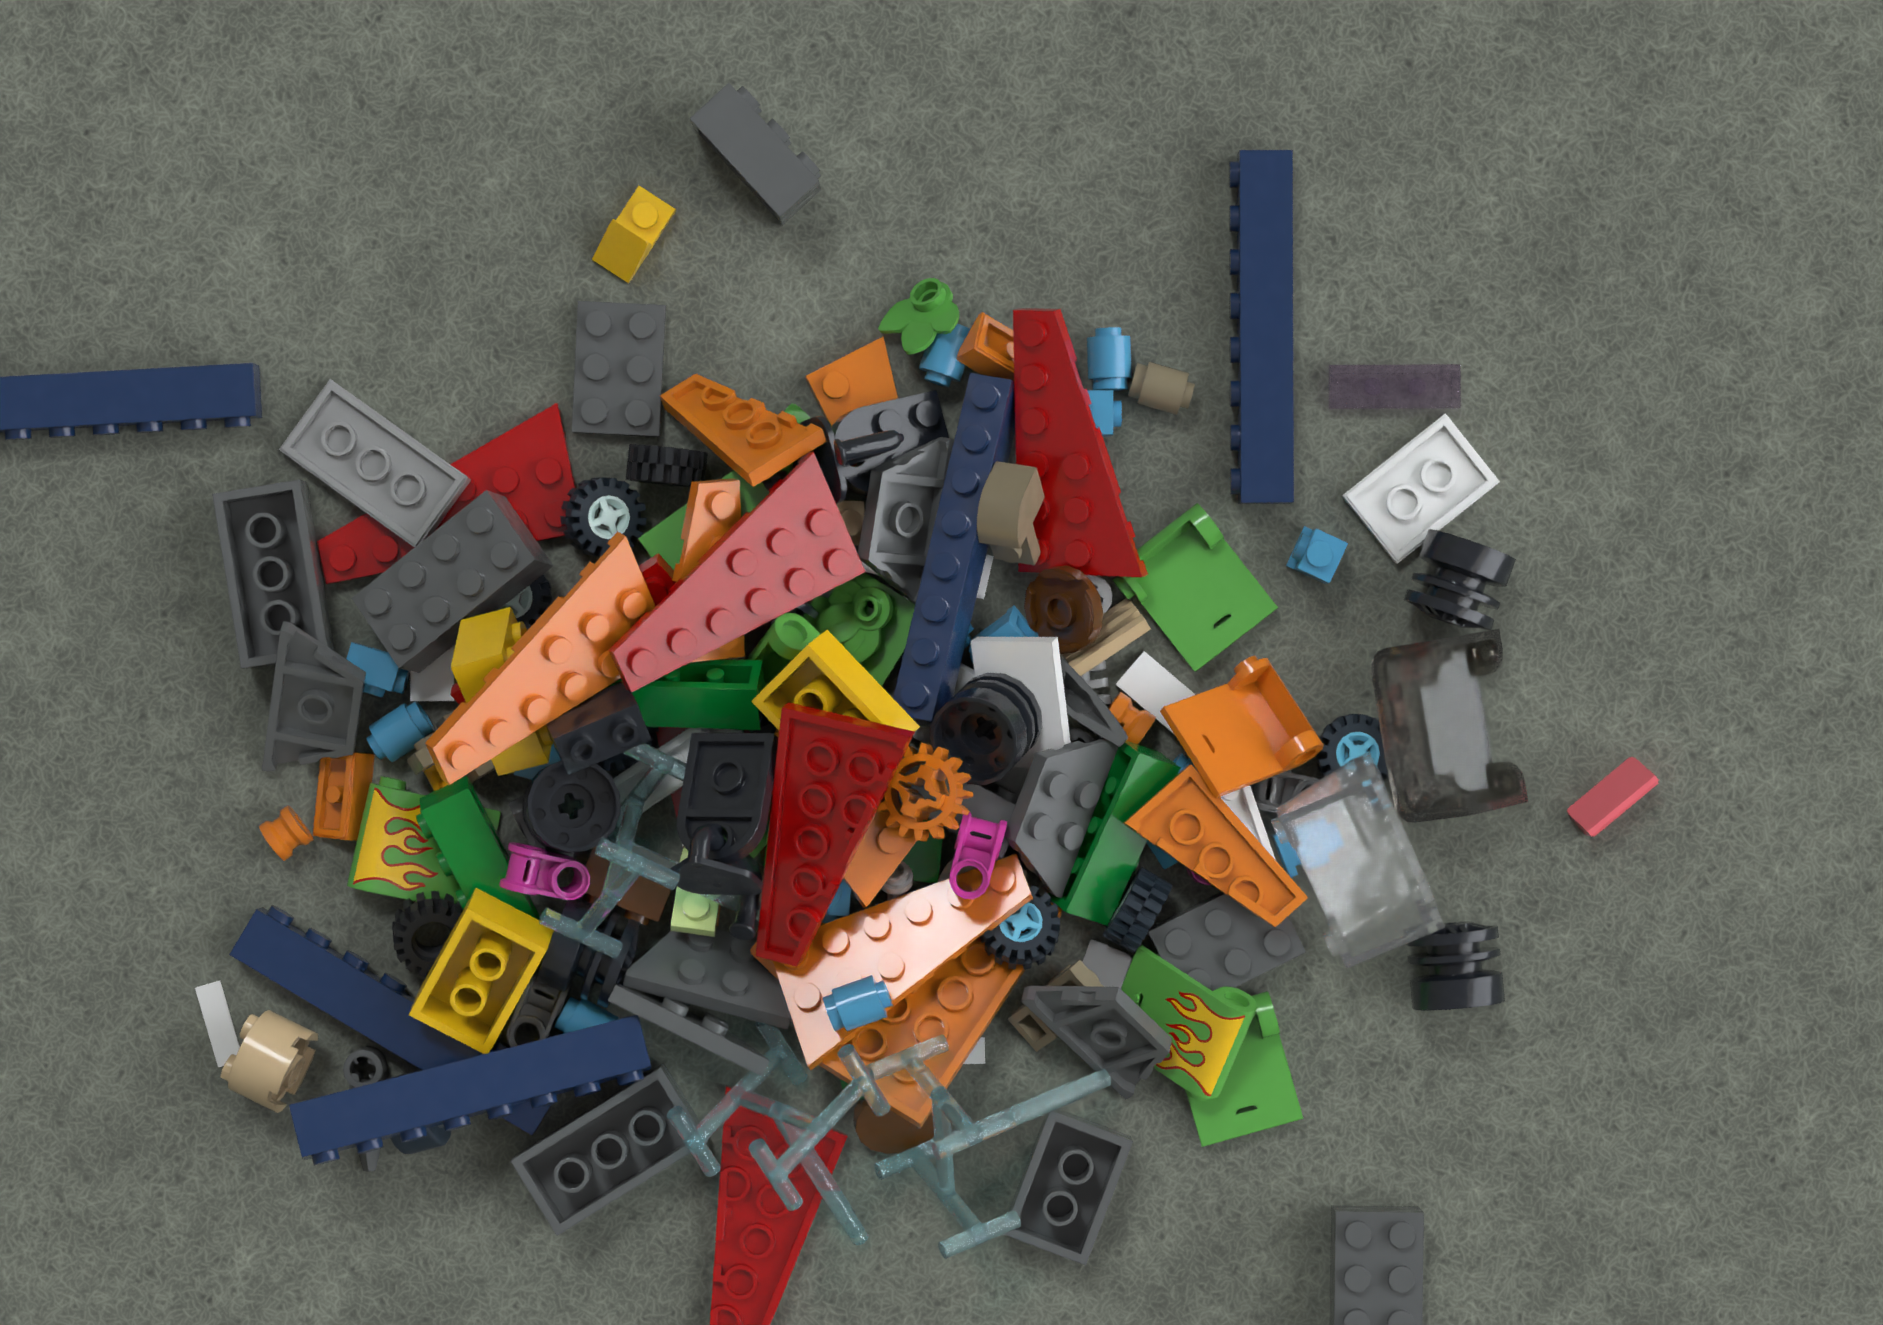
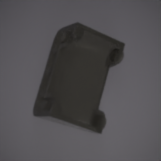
(1438, 728)

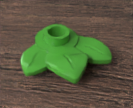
(922, 315)
(848, 618)

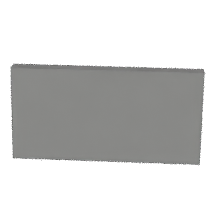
(374, 464)

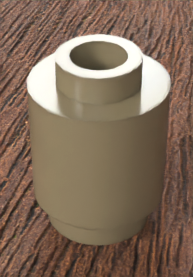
(1161, 387)

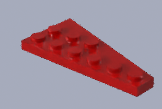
(754, 1229)

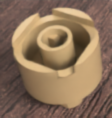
(270, 1059)

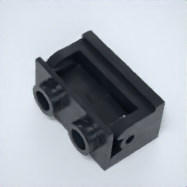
(598, 729)

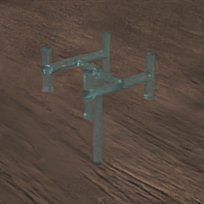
(629, 859)
(797, 1127)
(968, 1133)

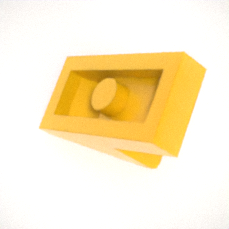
(633, 234)

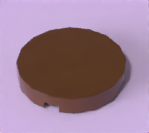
(1064, 606)
(889, 1132)

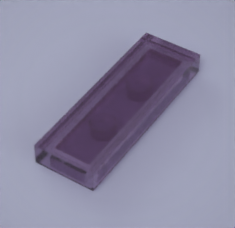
(1394, 386)

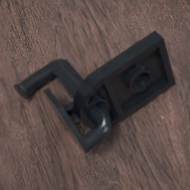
(874, 437)
(725, 817)

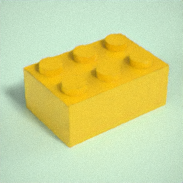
(480, 646)
(832, 681)
(481, 971)

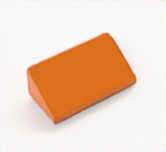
(988, 348)
(342, 795)

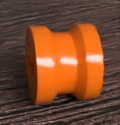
(286, 833)

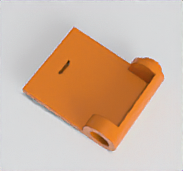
(1243, 729)

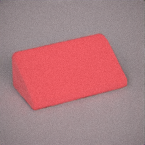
(1612, 796)

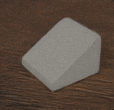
(1107, 963)

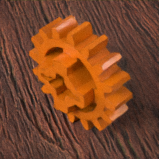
(933, 778)

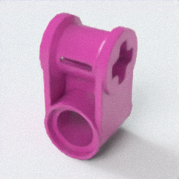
(976, 851)
(536, 872)

